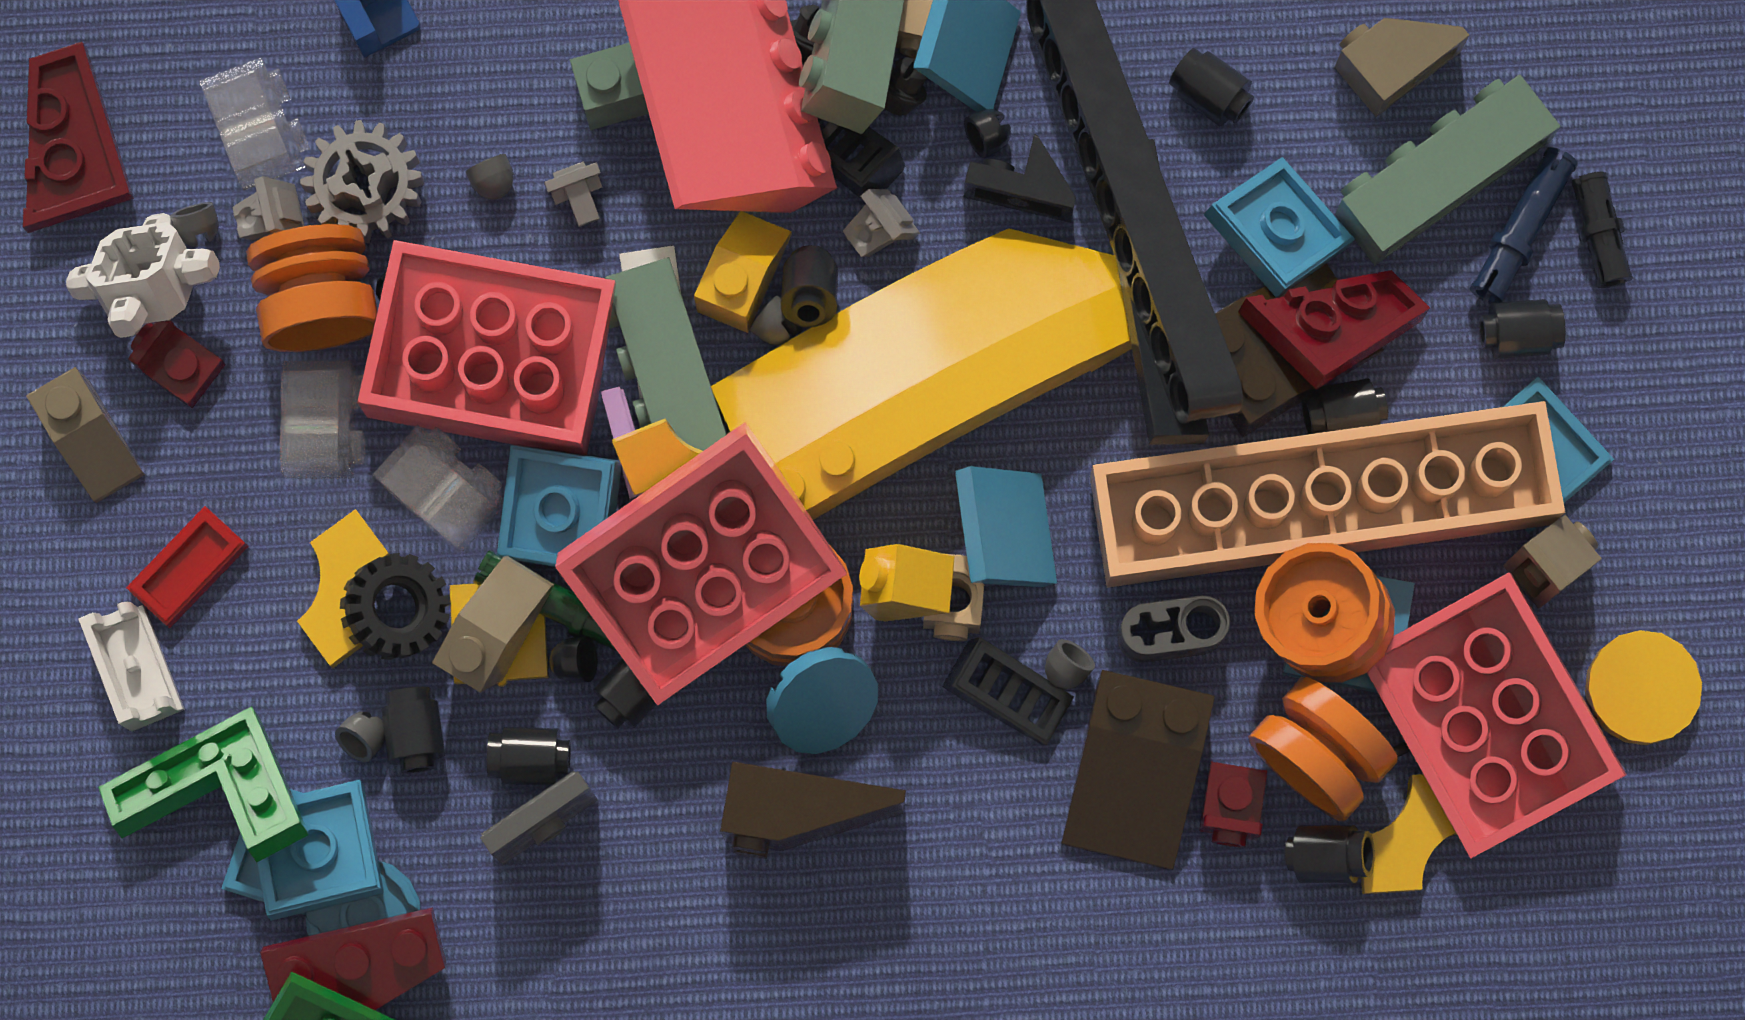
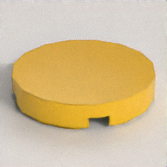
(1643, 687)

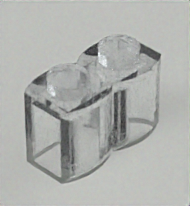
(253, 122)
(319, 420)
(440, 487)

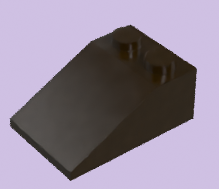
(1266, 377)
(1137, 769)
(789, 808)

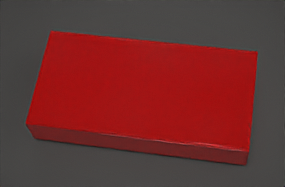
(187, 567)

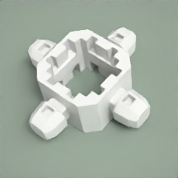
(142, 275)

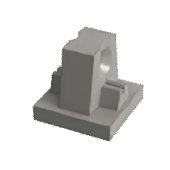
(575, 185)
(268, 210)
(879, 223)

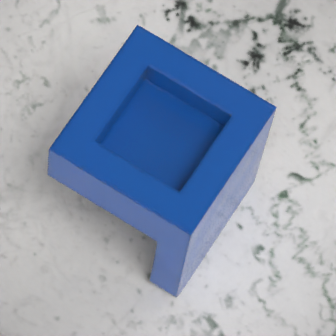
(377, 22)

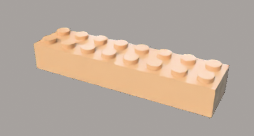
(1335, 487)

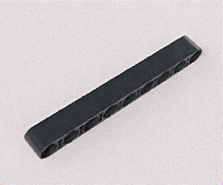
(1136, 210)

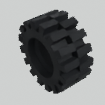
(428, 600)

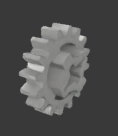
(382, 174)

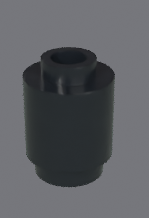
(1212, 87)
(809, 286)
(1522, 328)
(1344, 407)
(622, 697)
(412, 729)
(528, 756)
(1330, 854)

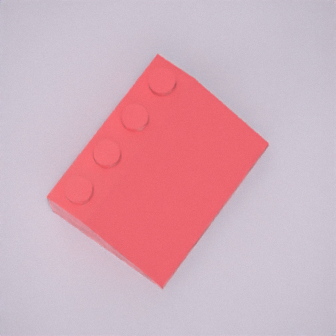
(728, 104)
(488, 348)
(700, 564)
(1493, 716)

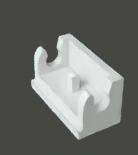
(131, 666)

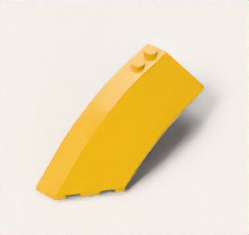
(928, 362)

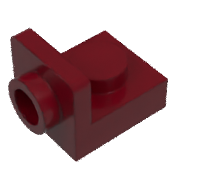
(174, 361)
(1233, 804)

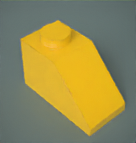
(741, 271)
(905, 582)

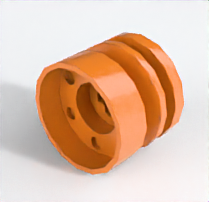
(312, 287)

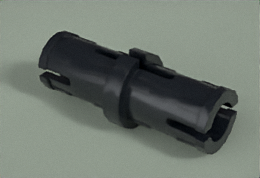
(1601, 229)

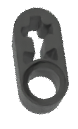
(1157, 618)

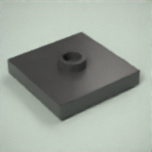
(539, 818)

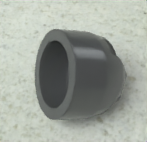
(491, 177)
(195, 221)
(772, 325)
(1068, 665)
(361, 736)

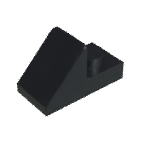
(1037, 191)

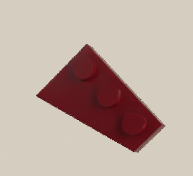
(71, 142)
(1335, 326)
(362, 961)

